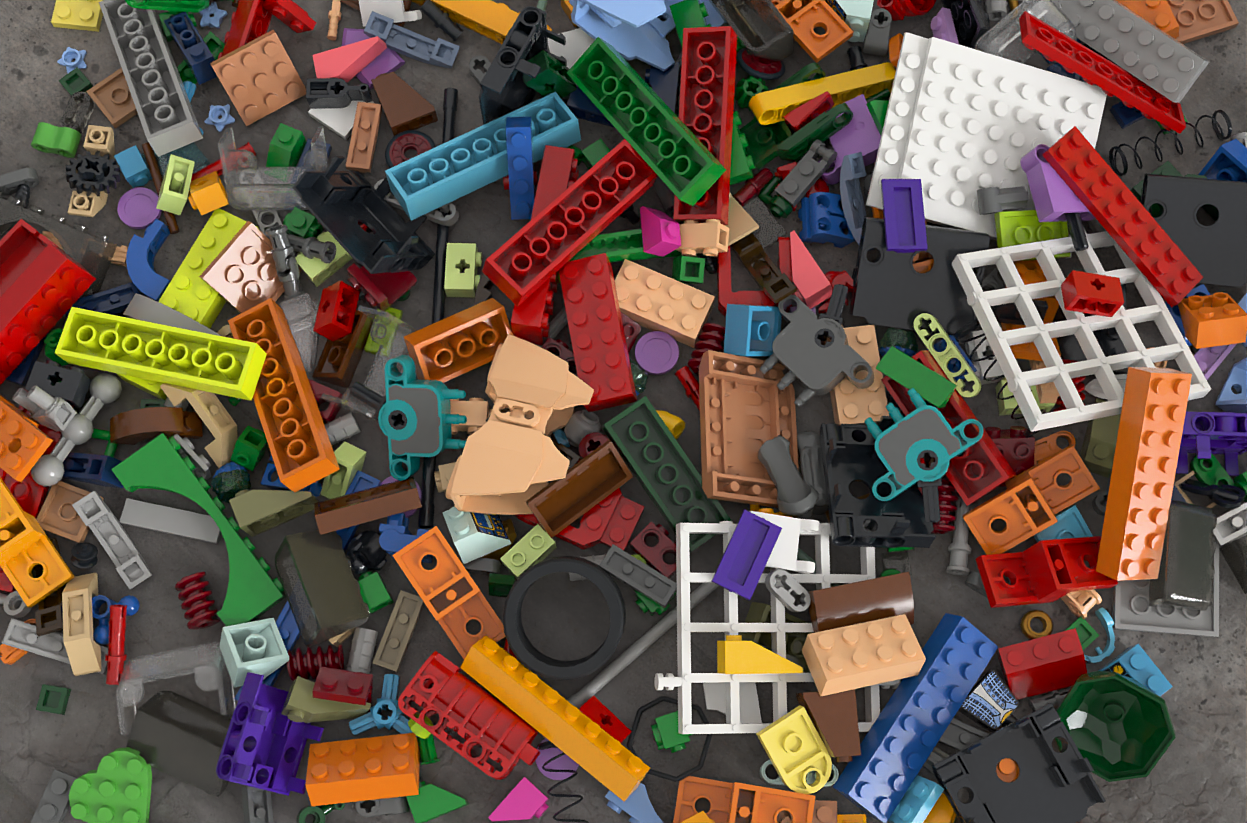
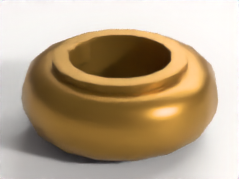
(1041, 615)

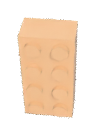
(662, 302)
(854, 404)
(863, 654)

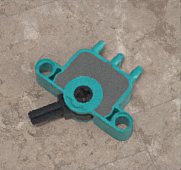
(412, 415)
(908, 442)

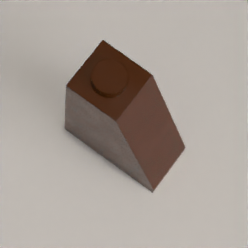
(402, 104)
(835, 721)

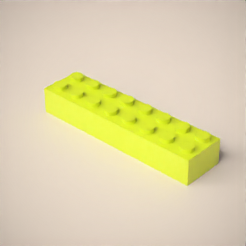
(187, 291)
(161, 353)

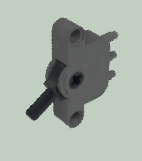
(804, 355)

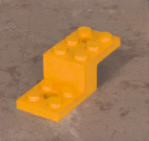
(25, 546)

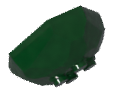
(1116, 724)

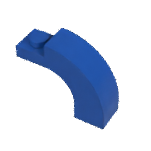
(141, 258)

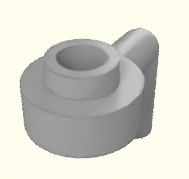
(12, 605)

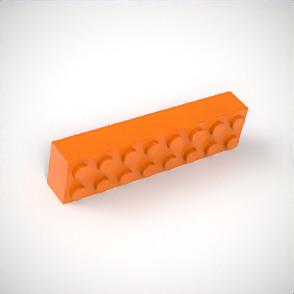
(286, 399)
(1143, 473)

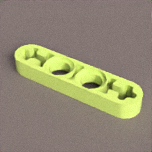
(949, 353)

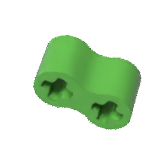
(56, 140)

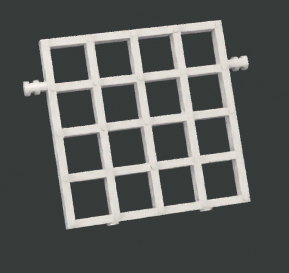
(1075, 324)
(732, 627)

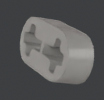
(783, 594)

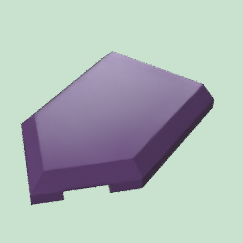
(386, 62)

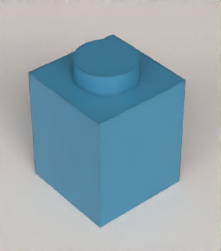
(133, 166)

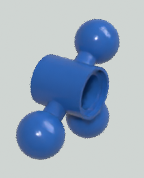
(102, 630)

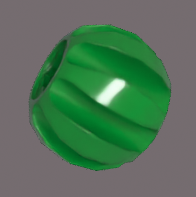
(747, 89)

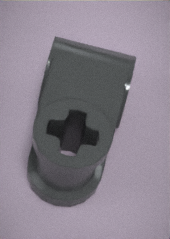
(877, 34)
(384, 806)

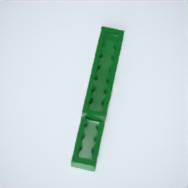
(619, 247)

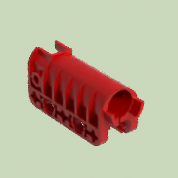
(471, 714)

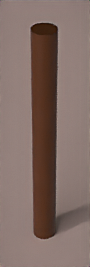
(157, 179)

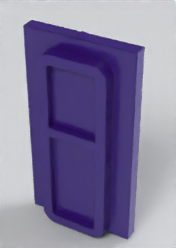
(904, 215)
(746, 554)

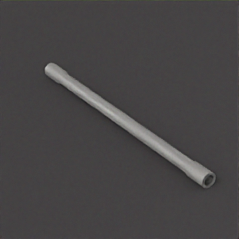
(637, 648)

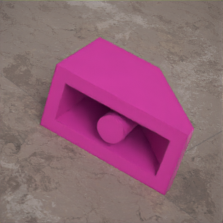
(659, 232)
(521, 803)

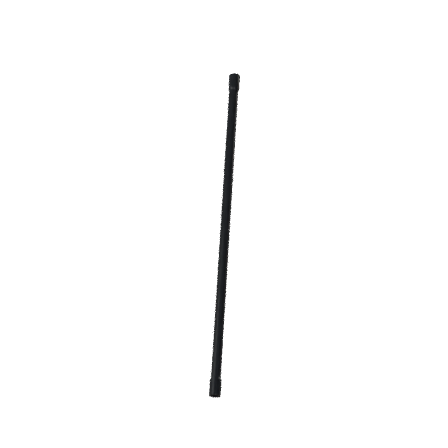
(426, 512)

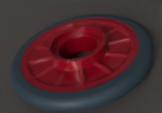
(760, 67)
(404, 141)

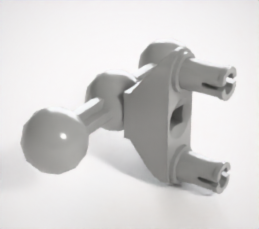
(60, 416)

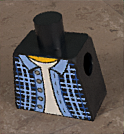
(990, 703)

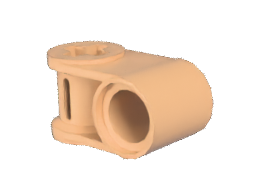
(1081, 601)

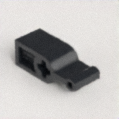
(334, 93)

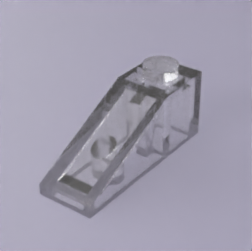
(301, 318)

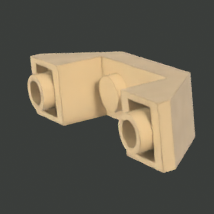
(96, 139)
(213, 416)
(78, 624)

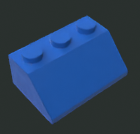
(1228, 163)

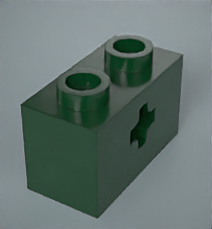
(551, 77)

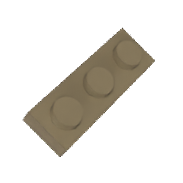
(398, 631)

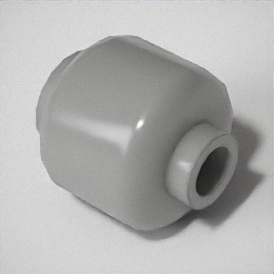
(580, 425)

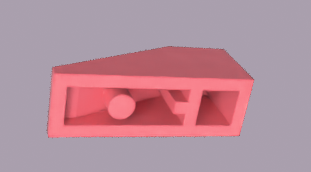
(348, 60)
(807, 276)

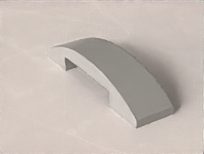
(149, 310)
(113, 539)

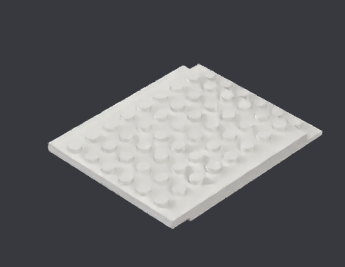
(968, 121)

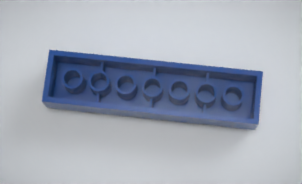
(916, 718)

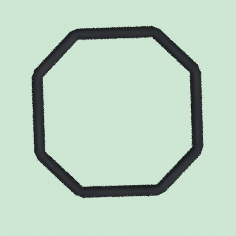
(704, 751)

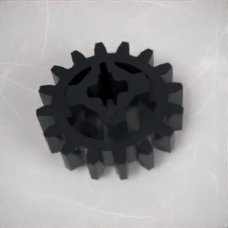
(93, 173)

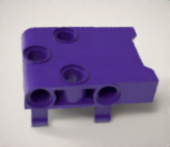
(1213, 434)
(262, 743)

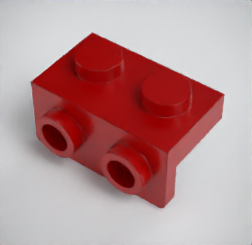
(290, 14)

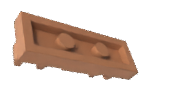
(364, 137)

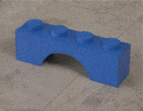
(520, 166)

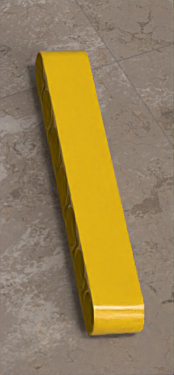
(773, 105)

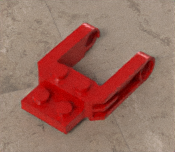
(726, 296)
(606, 523)

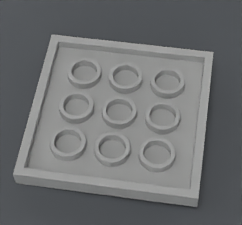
(1133, 612)

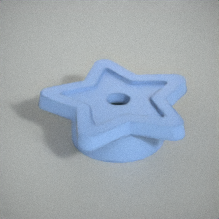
(216, 20)
(71, 54)
(215, 112)

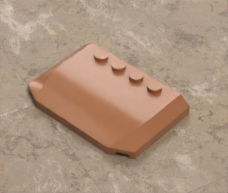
(737, 417)

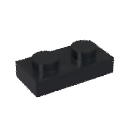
(1009, 313)

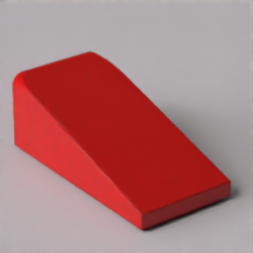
(807, 112)

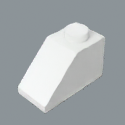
(1231, 525)

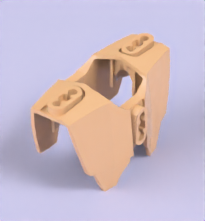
(510, 454)

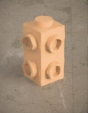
(703, 238)
(476, 412)

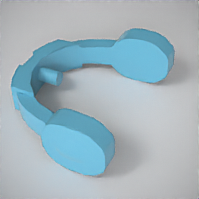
(1107, 622)

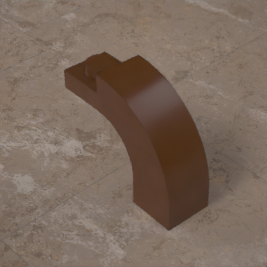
(150, 422)

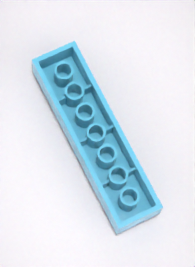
(477, 157)

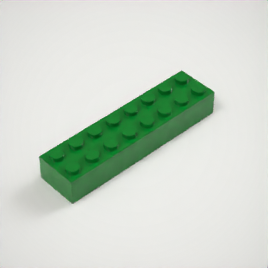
(646, 122)

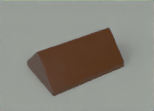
(343, 355)

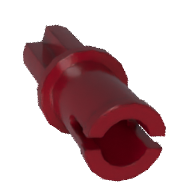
(753, 186)

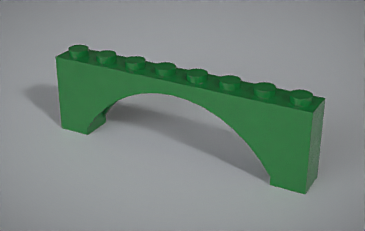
(163, 467)

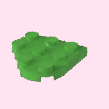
(115, 791)

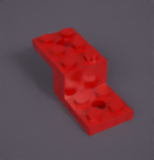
(1042, 572)

